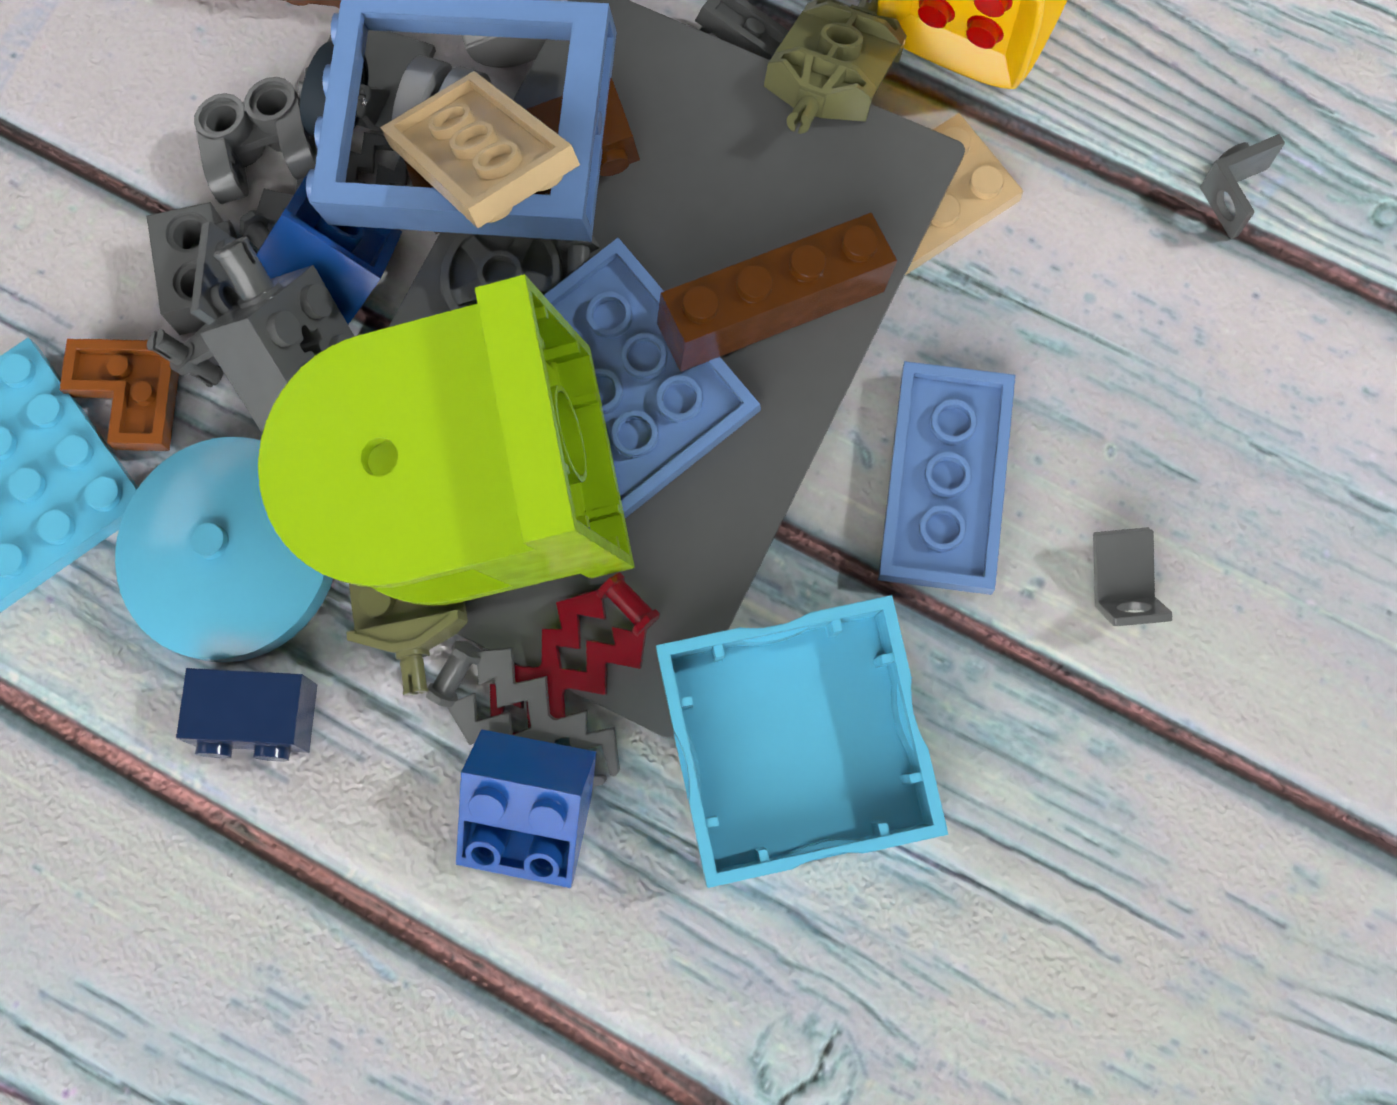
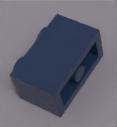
(246, 712)

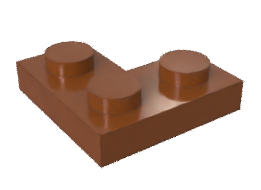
(136, 380)

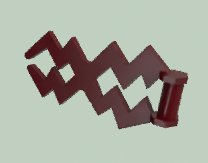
(626, 651)

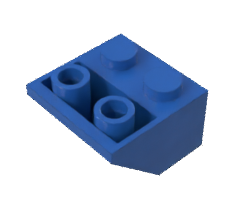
(524, 807)

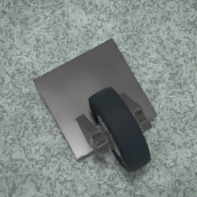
(383, 67)

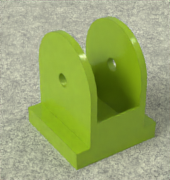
(448, 455)

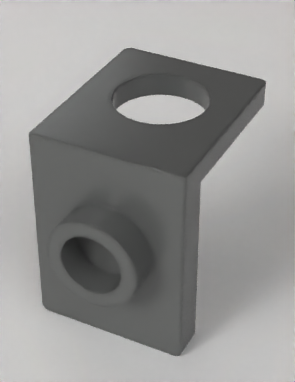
(1234, 166)
(1126, 577)

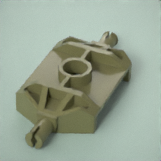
(834, 61)
(403, 630)

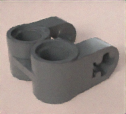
(236, 133)

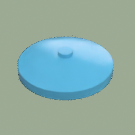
(206, 561)

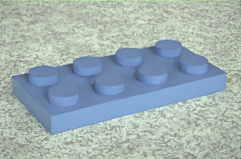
(947, 478)

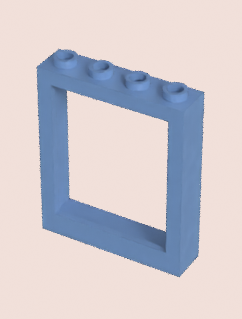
(572, 203)

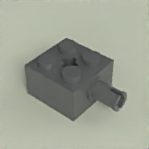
(271, 327)

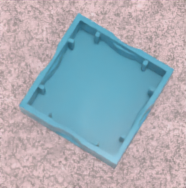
(799, 741)

